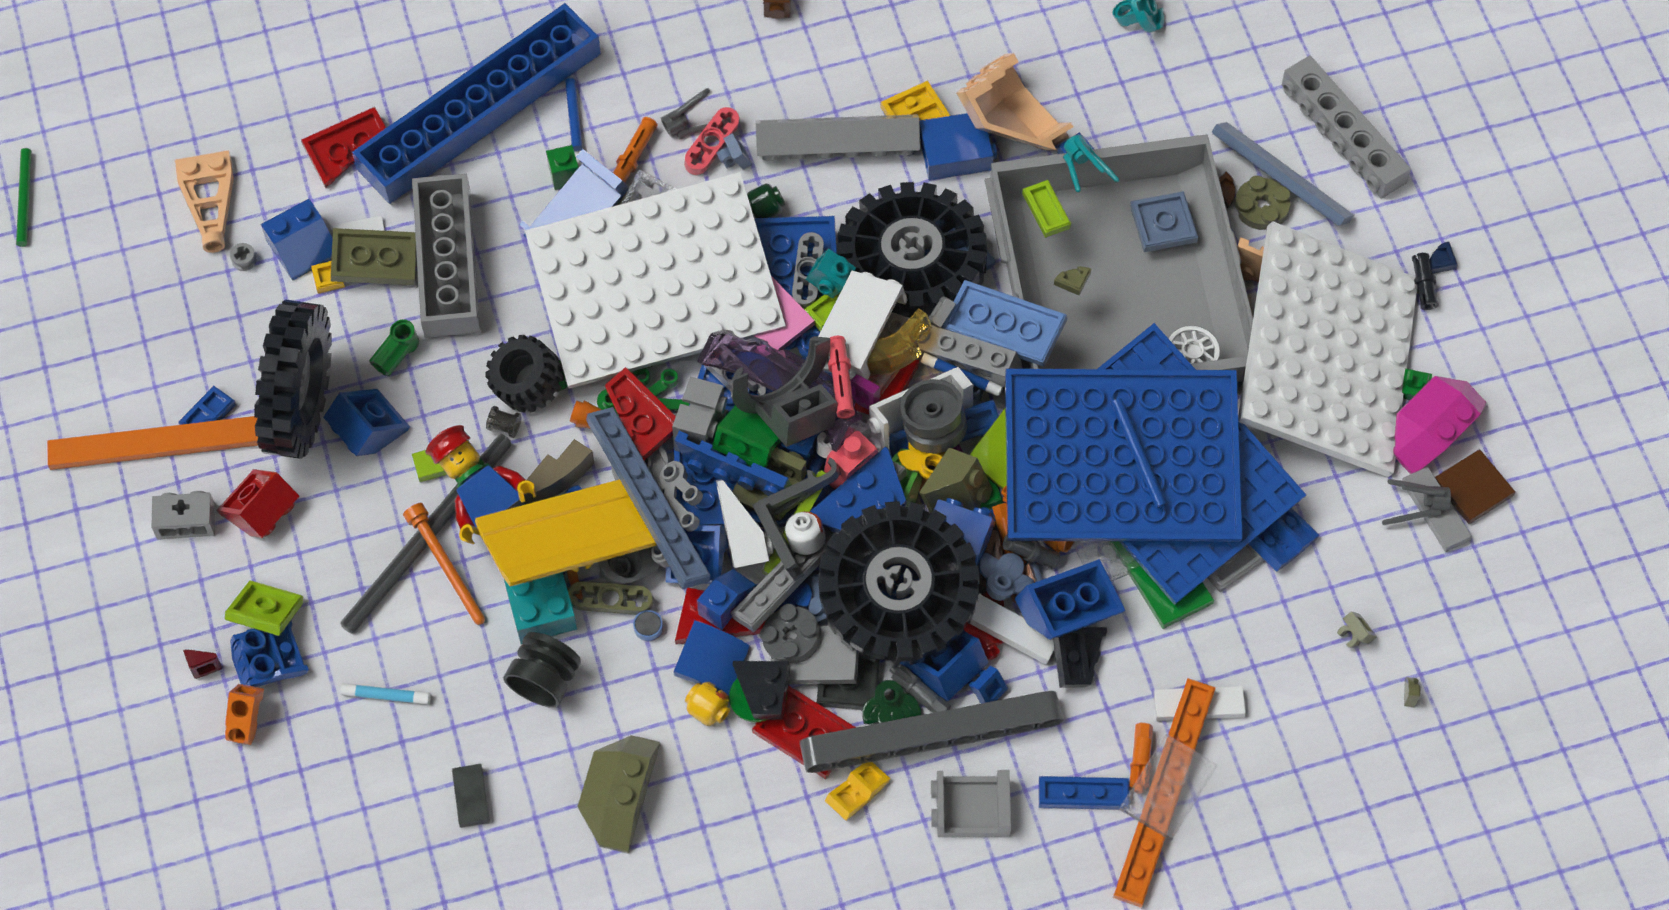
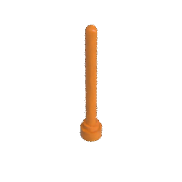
(417, 517)

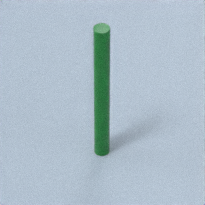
(23, 197)

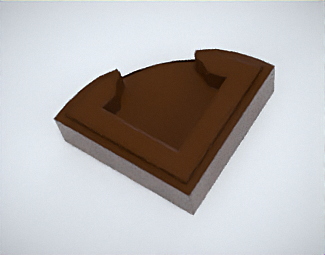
(1228, 189)

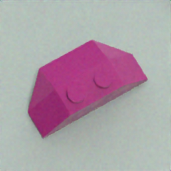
(1434, 421)

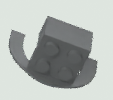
(793, 409)

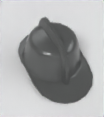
(628, 567)

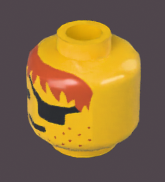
(707, 703)

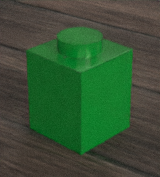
(561, 164)

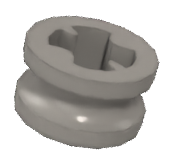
(239, 249)

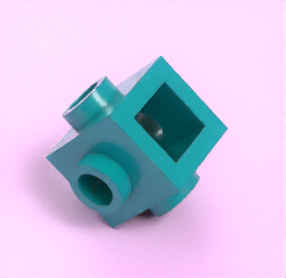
(830, 273)

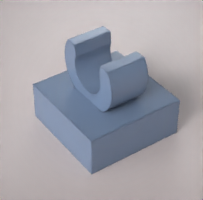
(734, 153)

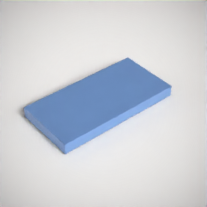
(1006, 322)

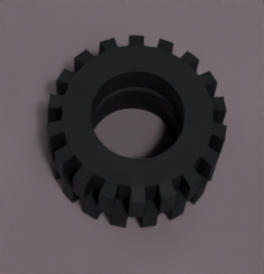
(509, 362)

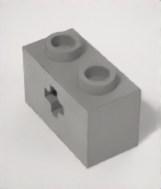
(183, 515)

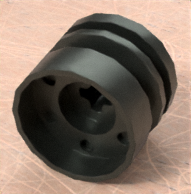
(542, 669)

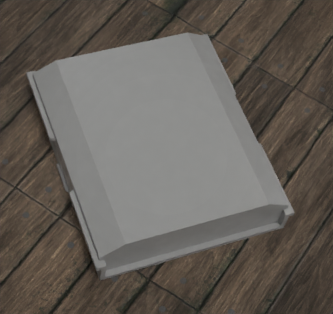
(1126, 286)

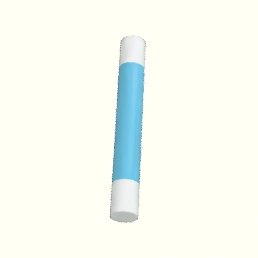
(385, 693)

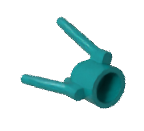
(1081, 152)

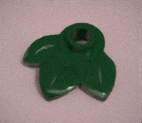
(882, 710)

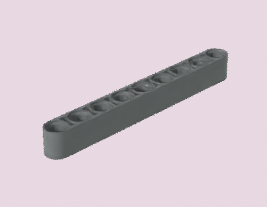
(930, 731)

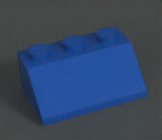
(1069, 600)

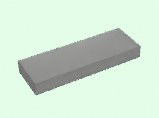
(1448, 527)

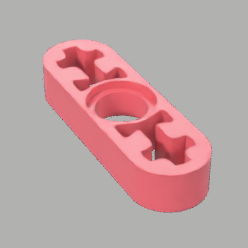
(710, 153)

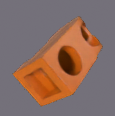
(242, 713)

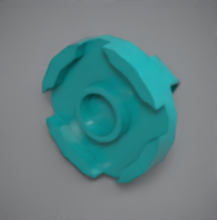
(1142, 12)

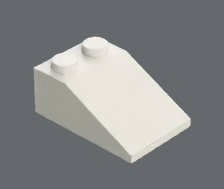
(744, 536)

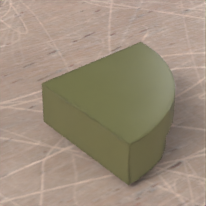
(1073, 279)
(1411, 692)

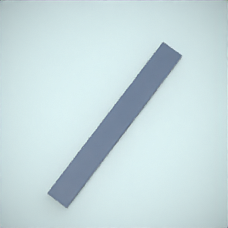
(648, 498)

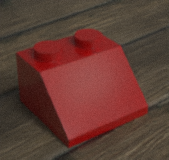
(259, 503)

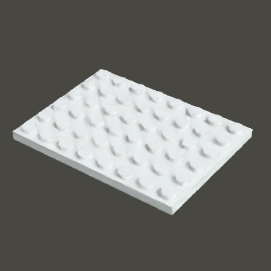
(653, 279)
(1328, 349)

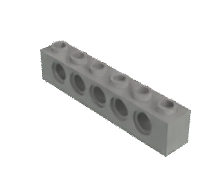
(1343, 113)
(962, 351)

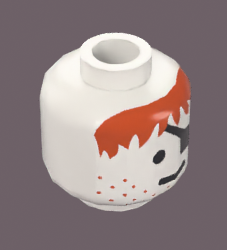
(805, 533)

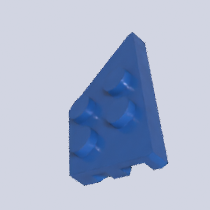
(869, 486)

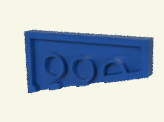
(705, 458)

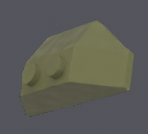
(617, 790)

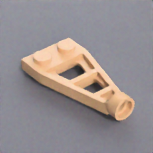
(203, 170)

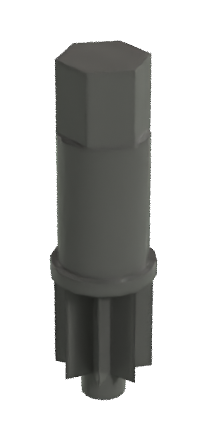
(918, 689)

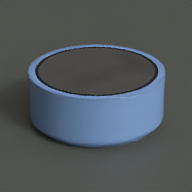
(648, 625)

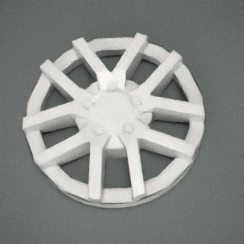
(1194, 349)

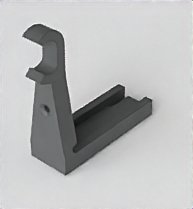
(784, 501)

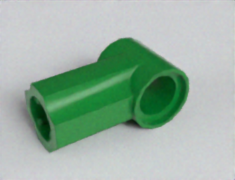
(395, 349)

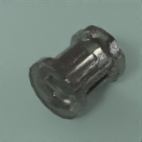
(503, 421)

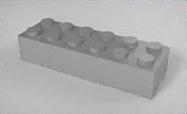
(445, 255)

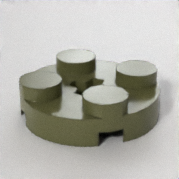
(1262, 189)

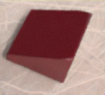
(202, 662)

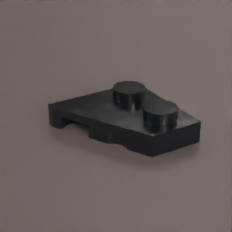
(1077, 655)
(764, 687)

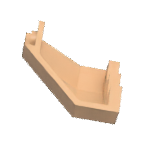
(1005, 108)

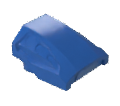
(266, 657)

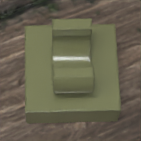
(1359, 628)

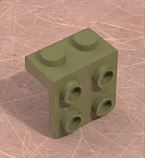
(784, 463)

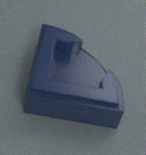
(1443, 259)

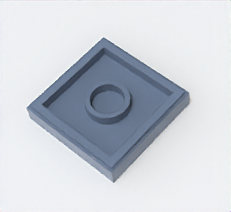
(1164, 221)

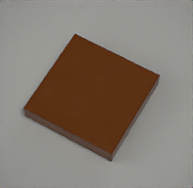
(1475, 486)

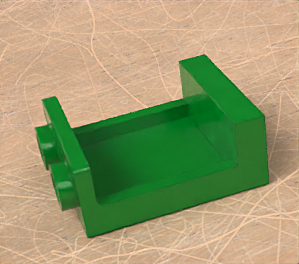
(746, 437)

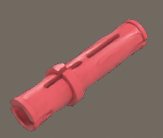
(839, 355)

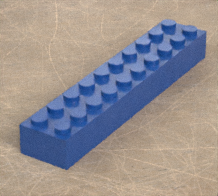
(477, 102)

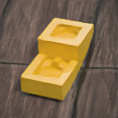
(857, 790)

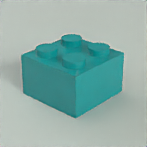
(542, 606)

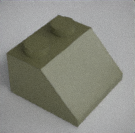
(958, 478)

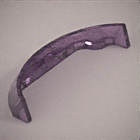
(770, 369)

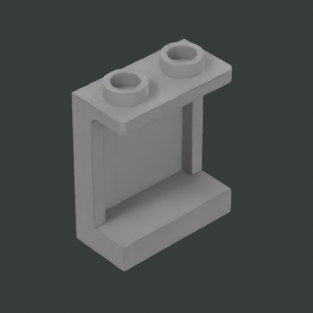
(972, 805)

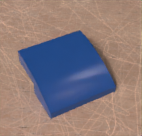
(1284, 540)
(710, 656)

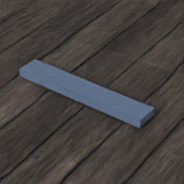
(1282, 174)

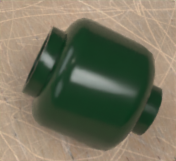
(766, 201)

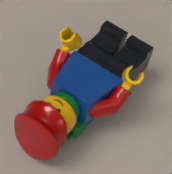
(479, 487)

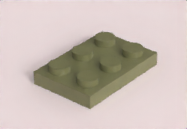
(373, 256)

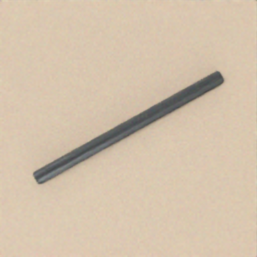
(414, 547)

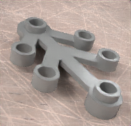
(674, 477)

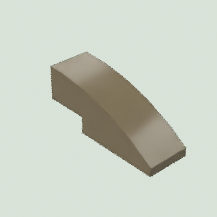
(557, 475)

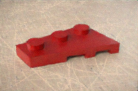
(333, 147)

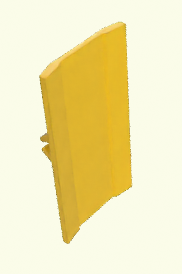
(564, 532)

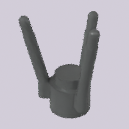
(676, 120)
(1434, 497)

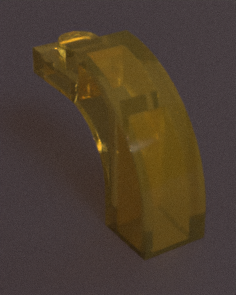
(901, 347)

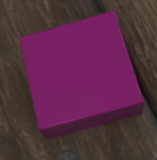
(864, 391)

